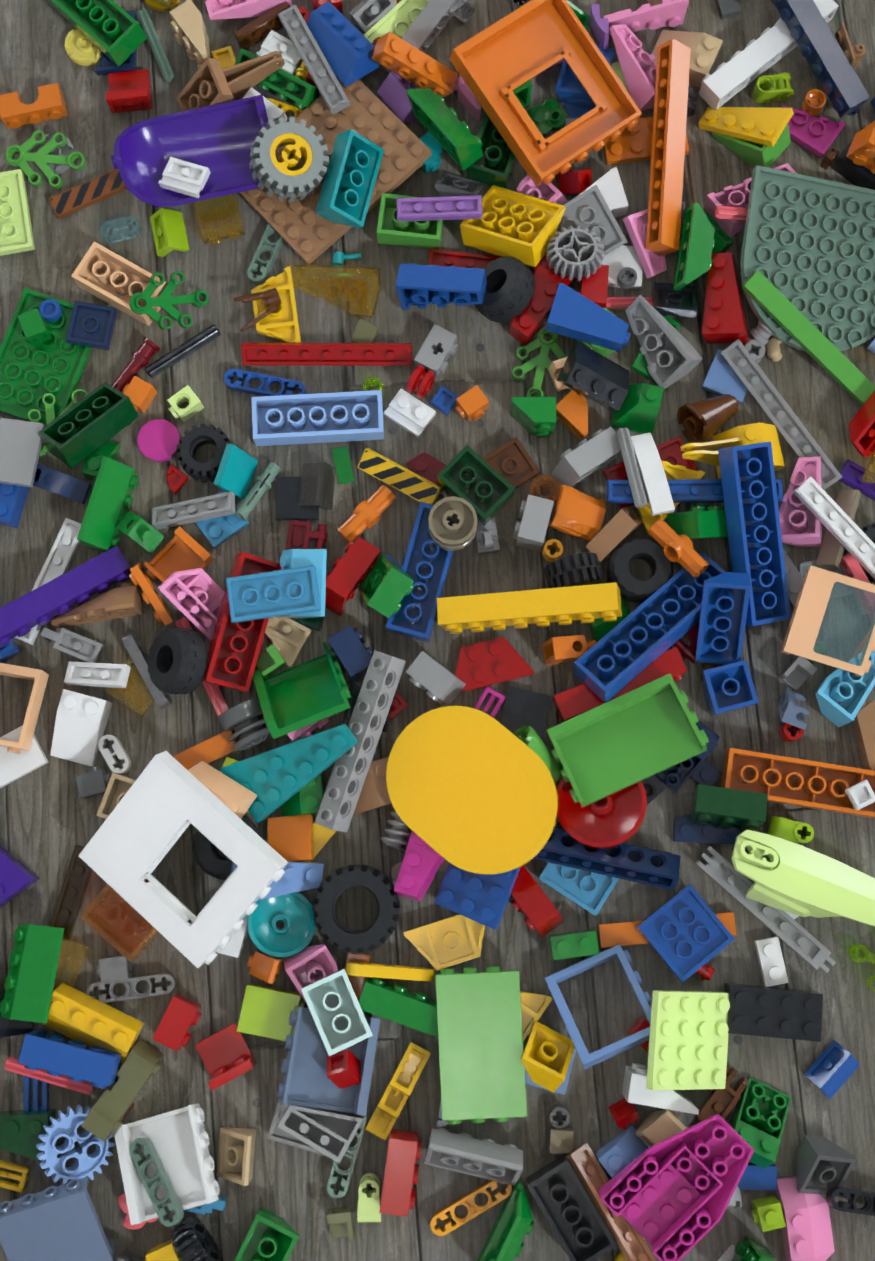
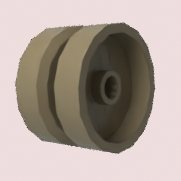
(457, 511)

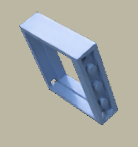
(634, 978)

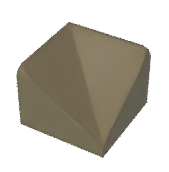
(560, 1140)

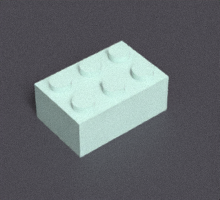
(336, 1012)

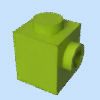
(767, 1213)

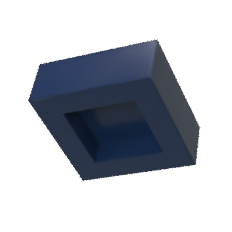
(705, 774)

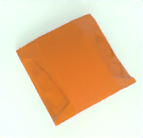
(578, 513)

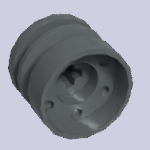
(247, 725)

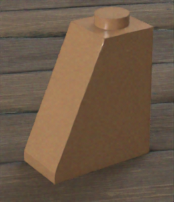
(614, 533)
(864, 733)

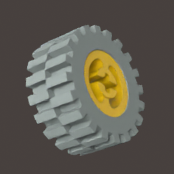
(278, 175)

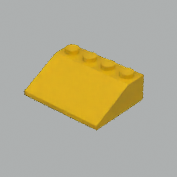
(513, 225)

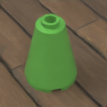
(533, 741)

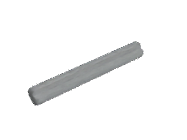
(631, 467)

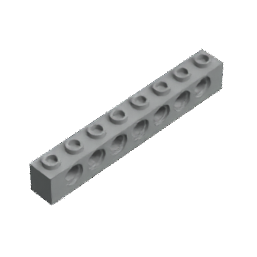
(366, 725)

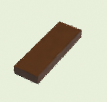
(260, 27)

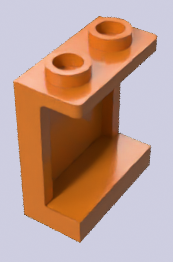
(178, 555)

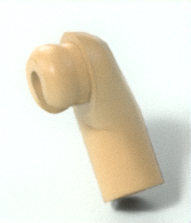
(773, 349)

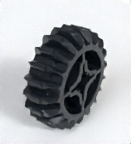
(194, 1241)

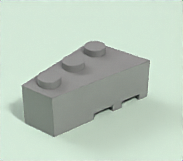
(587, 457)
(321, 1129)

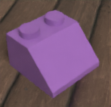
(395, 96)

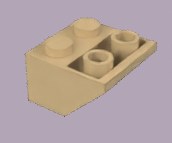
(659, 1126)

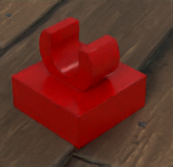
(624, 1113)

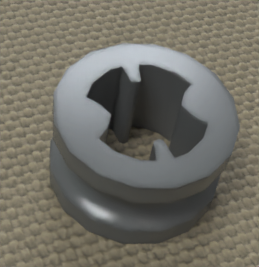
(627, 271)
(564, 1111)

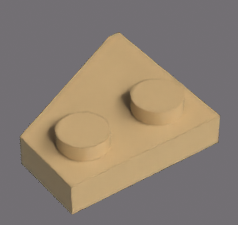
(287, 637)

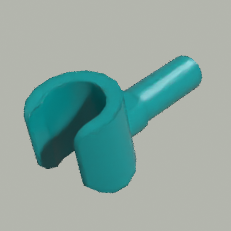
(339, 257)

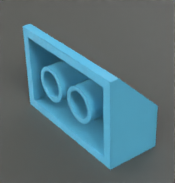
(306, 557)

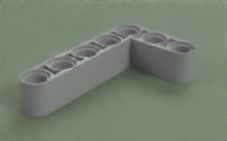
(432, 21)

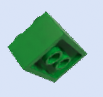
(386, 586)

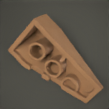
(111, 605)

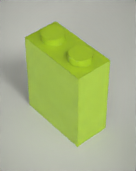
(268, 1011)

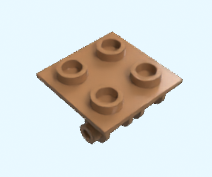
(853, 53)

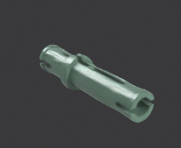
(270, 472)

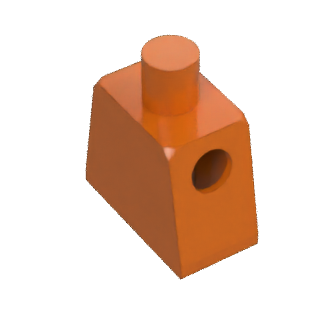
(565, 649)

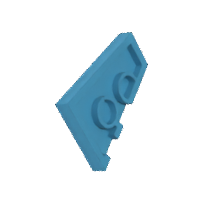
(580, 886)

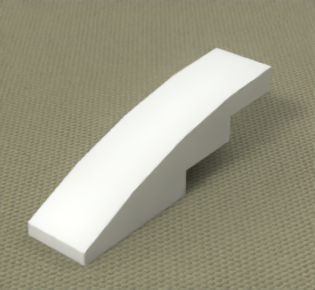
(652, 474)

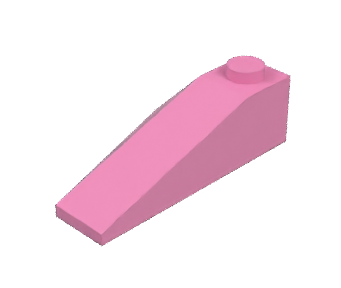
(797, 522)
(310, 966)

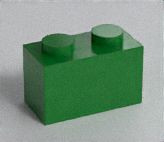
(573, 944)

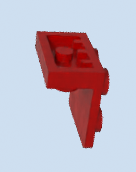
(129, 91)
(225, 1055)

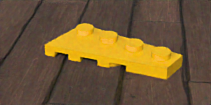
(747, 123)

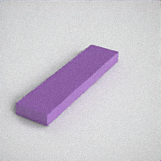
(439, 208)

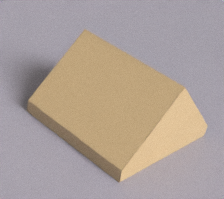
(236, 1154)

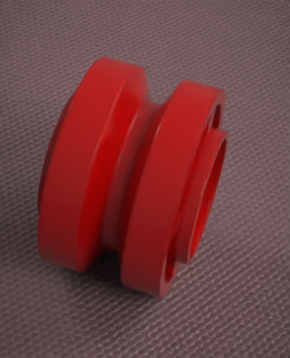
(420, 381)

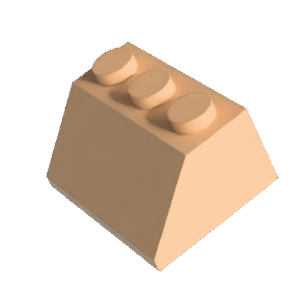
(224, 788)

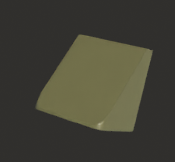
(365, 332)

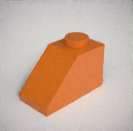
(574, 414)
(264, 966)

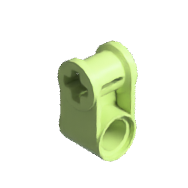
(369, 1200)

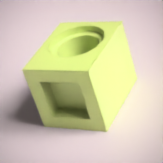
(185, 395)

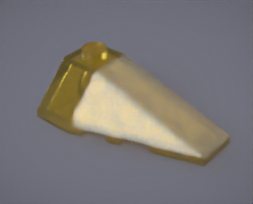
(342, 285)

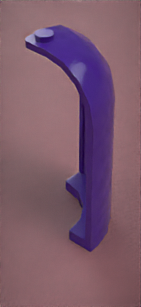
(207, 136)

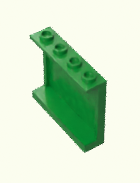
(302, 694)

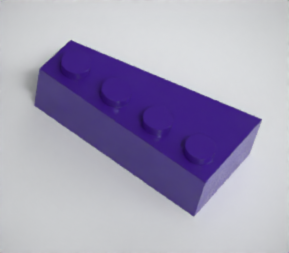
(13, 877)

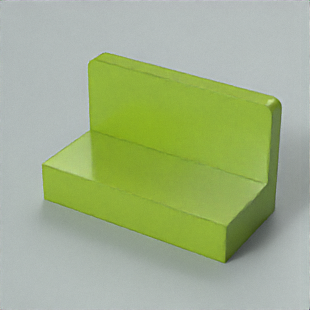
(169, 231)

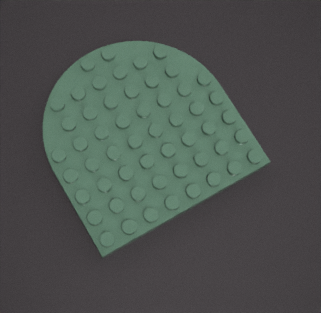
(816, 249)

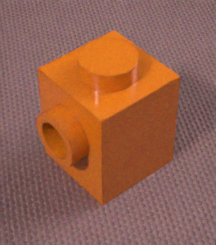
(140, 393)
(472, 404)

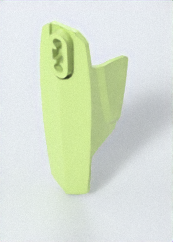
(803, 879)

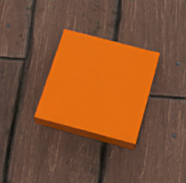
(292, 837)

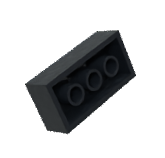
(774, 1012)
(570, 1211)

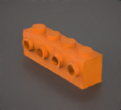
(414, 65)

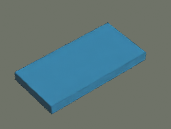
(273, 594)

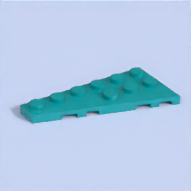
(289, 768)

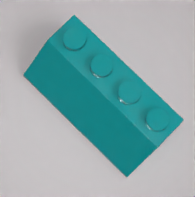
(349, 180)

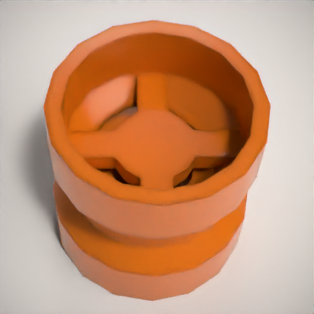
(813, 102)

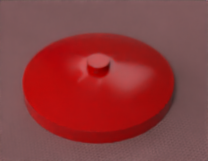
(603, 821)

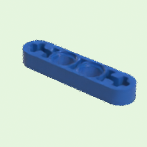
(266, 382)

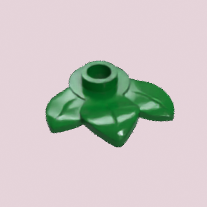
(545, 115)

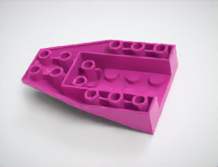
(680, 1186)

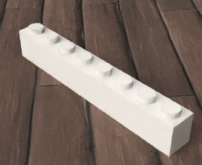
(754, 60)

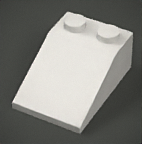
(79, 727)
(635, 1092)

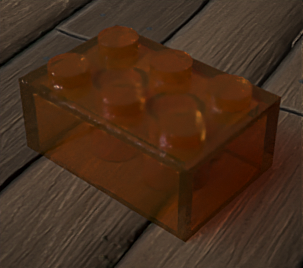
(119, 923)

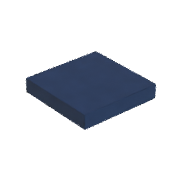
(91, 325)

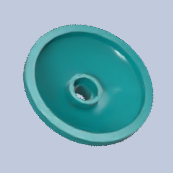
(298, 923)

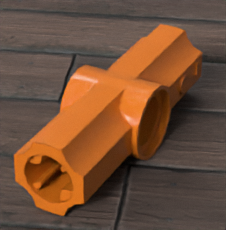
(367, 514)
(678, 548)

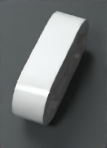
(110, 757)

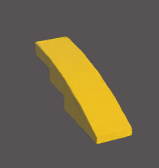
(397, 1091)

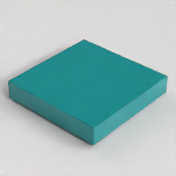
(236, 471)

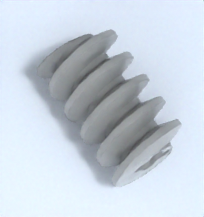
(396, 833)

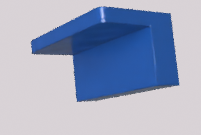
(832, 1069)

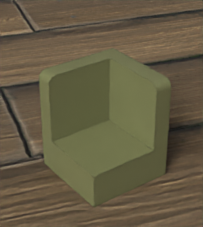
(341, 1222)

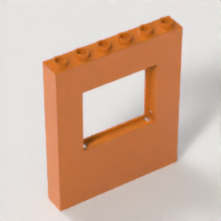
(522, 48)

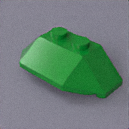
(694, 248)
(510, 1228)

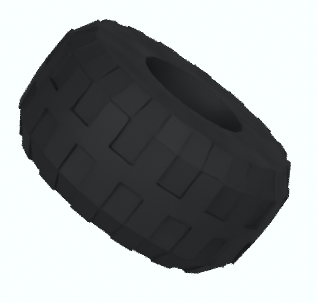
(507, 289)
(647, 550)
(177, 661)
(209, 859)

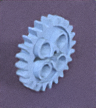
(84, 1163)

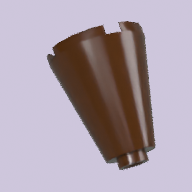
(706, 417)

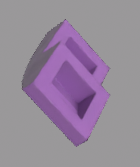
(599, 27)

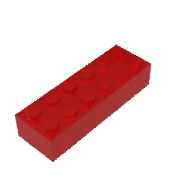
(237, 645)

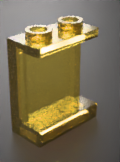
(219, 219)

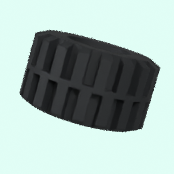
(194, 440)
(574, 571)

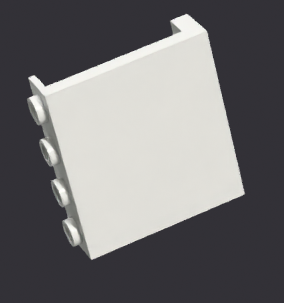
(184, 1155)

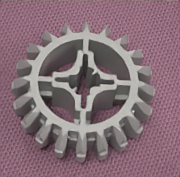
(575, 252)

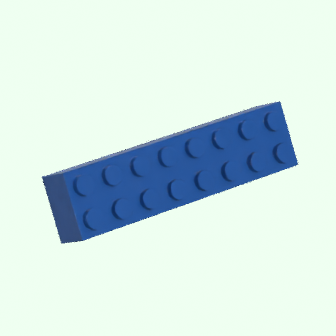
(755, 528)
(644, 633)

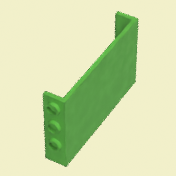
(626, 740)
(480, 1045)

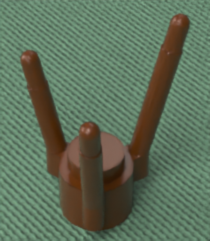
(269, 298)

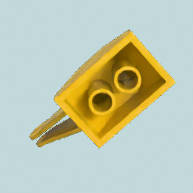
(740, 435)

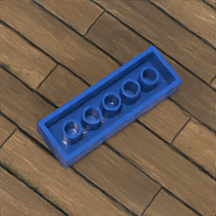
(429, 570)

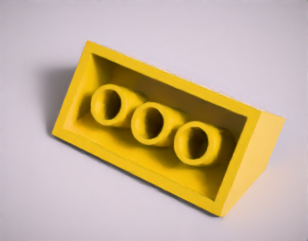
(92, 1021)

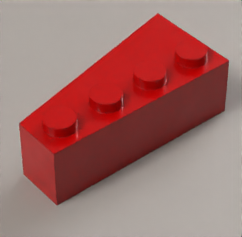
(723, 310)
(535, 315)

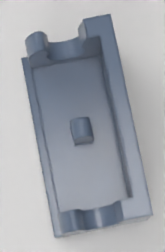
(790, 711)

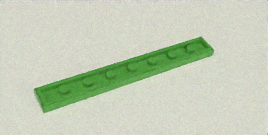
(809, 337)

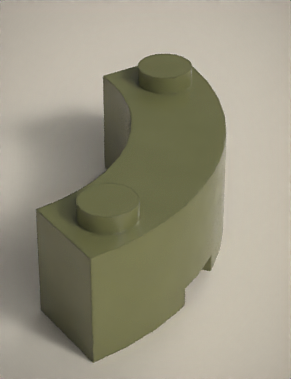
(116, 1100)

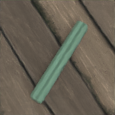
(155, 45)

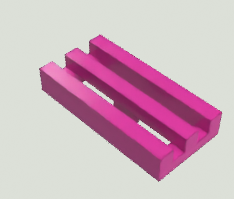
(494, 694)

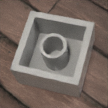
(535, 519)
(438, 680)

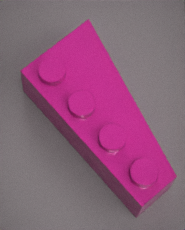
(417, 869)

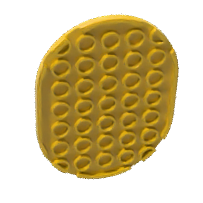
(472, 790)

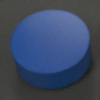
(50, 310)

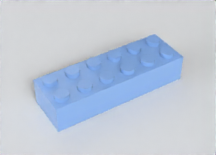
(318, 418)

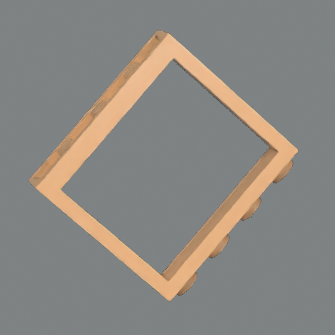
(40, 681)

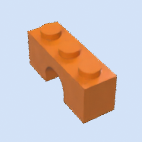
(48, 106)

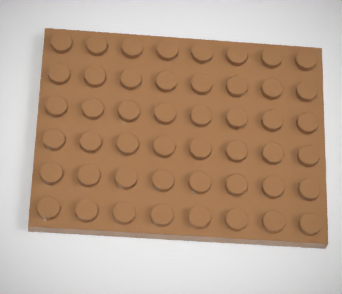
(368, 116)

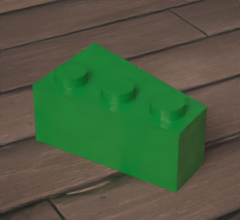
(700, 522)

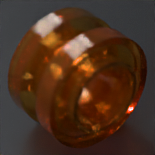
(548, 482)

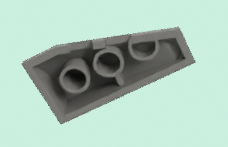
(664, 348)

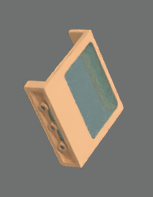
(833, 621)

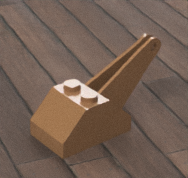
(217, 85)

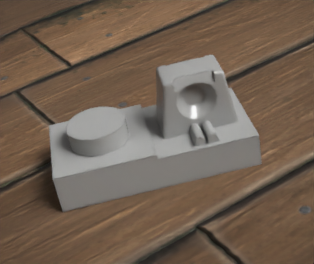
(487, 537)

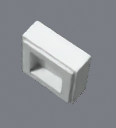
(860, 794)

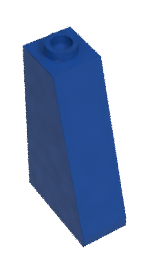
(586, 321)

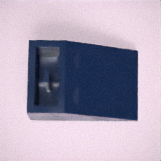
(677, 775)

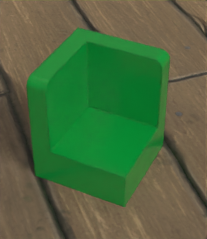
(34, 327)

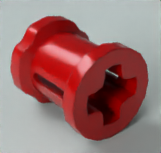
(786, 735)

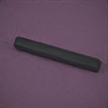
(182, 351)

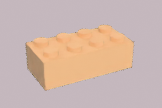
(114, 280)

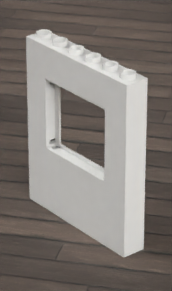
(144, 831)

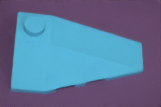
(844, 694)

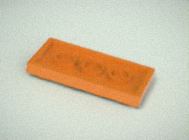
(633, 144)

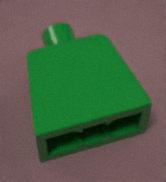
(140, 532)

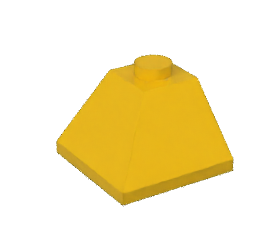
(547, 1056)

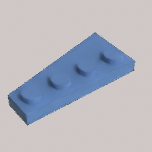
(297, 878)

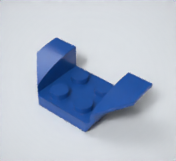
(571, 92)

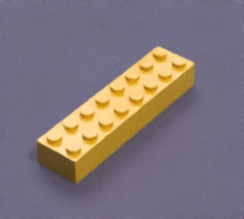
(530, 607)

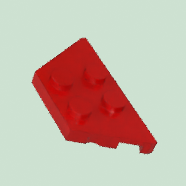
(490, 664)

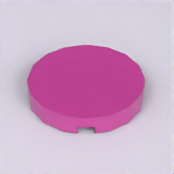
(158, 440)

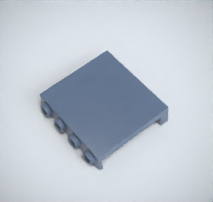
(305, 1068)
(54, 1226)

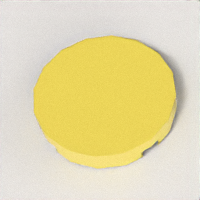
(82, 54)

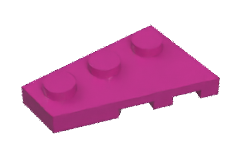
(813, 132)

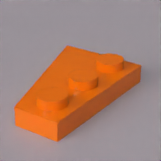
(161, 611)

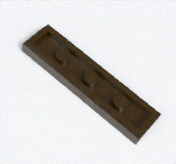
(71, 894)

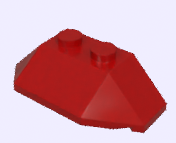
(863, 428)

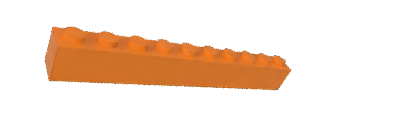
(668, 148)

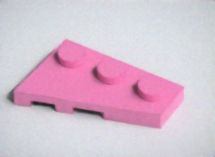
(637, 229)

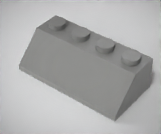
(474, 1156)

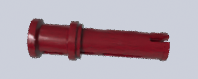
(139, 359)

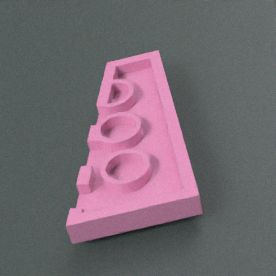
(651, 17)

